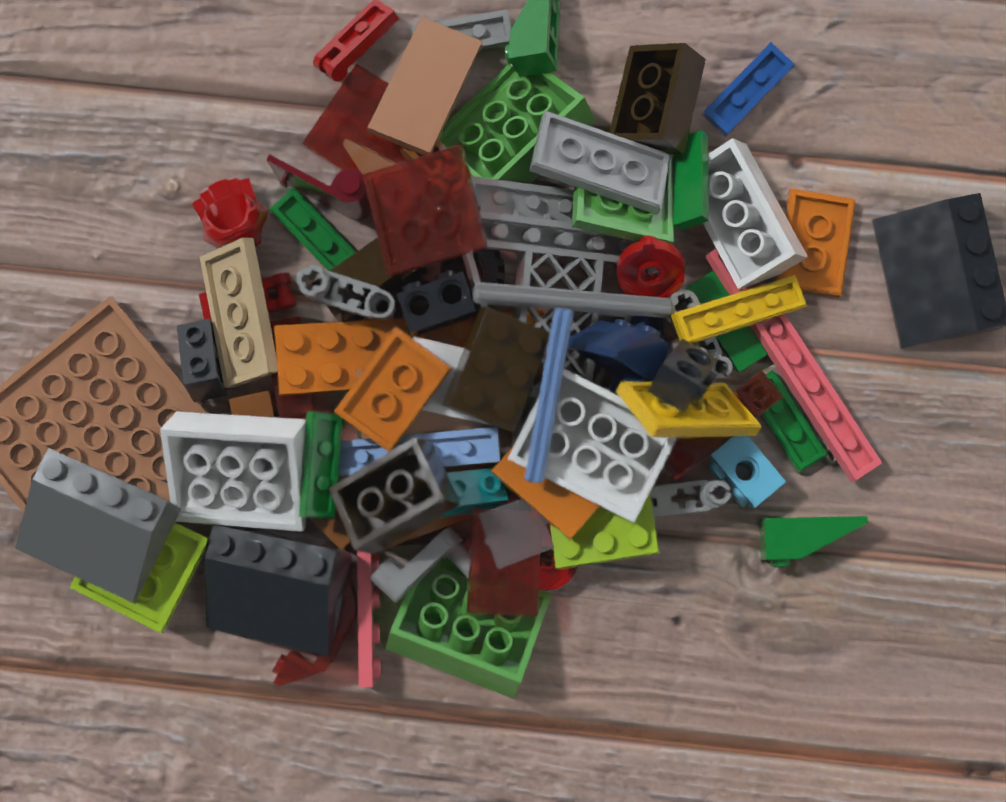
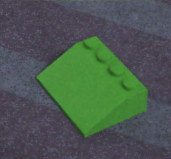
(504, 122)
(473, 647)

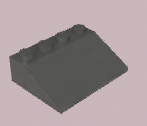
(94, 525)

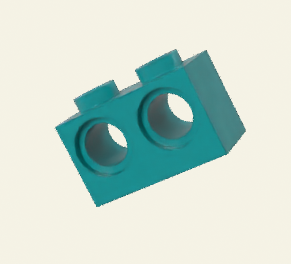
(476, 490)

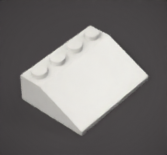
(598, 448)
(235, 469)

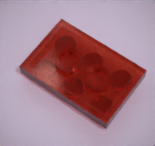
(502, 590)

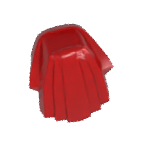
(230, 212)

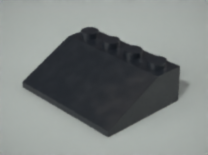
(940, 271)
(274, 588)

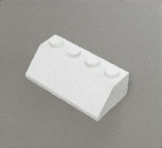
(747, 218)

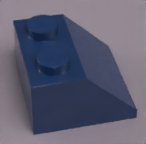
(622, 348)

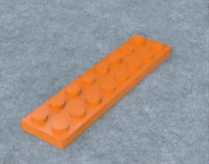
(327, 354)

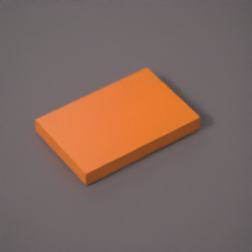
(824, 231)
(393, 389)
(553, 502)

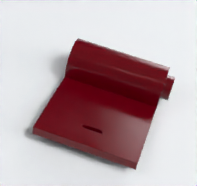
(345, 194)

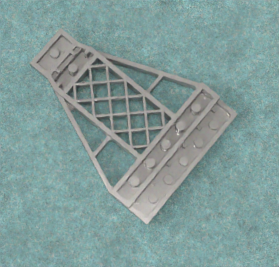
(539, 222)

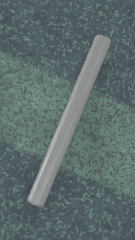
(572, 300)

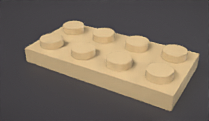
(239, 313)

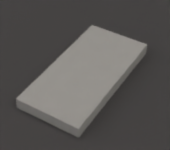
(600, 162)

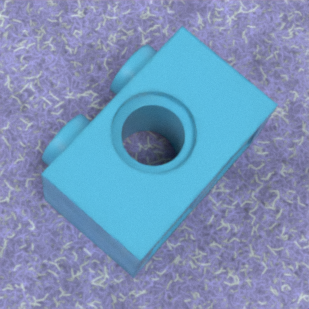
(763, 478)

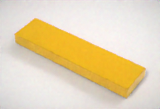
(739, 310)

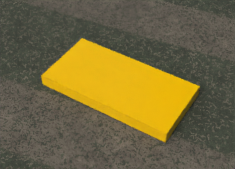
(715, 416)

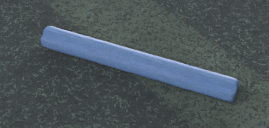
(548, 395)

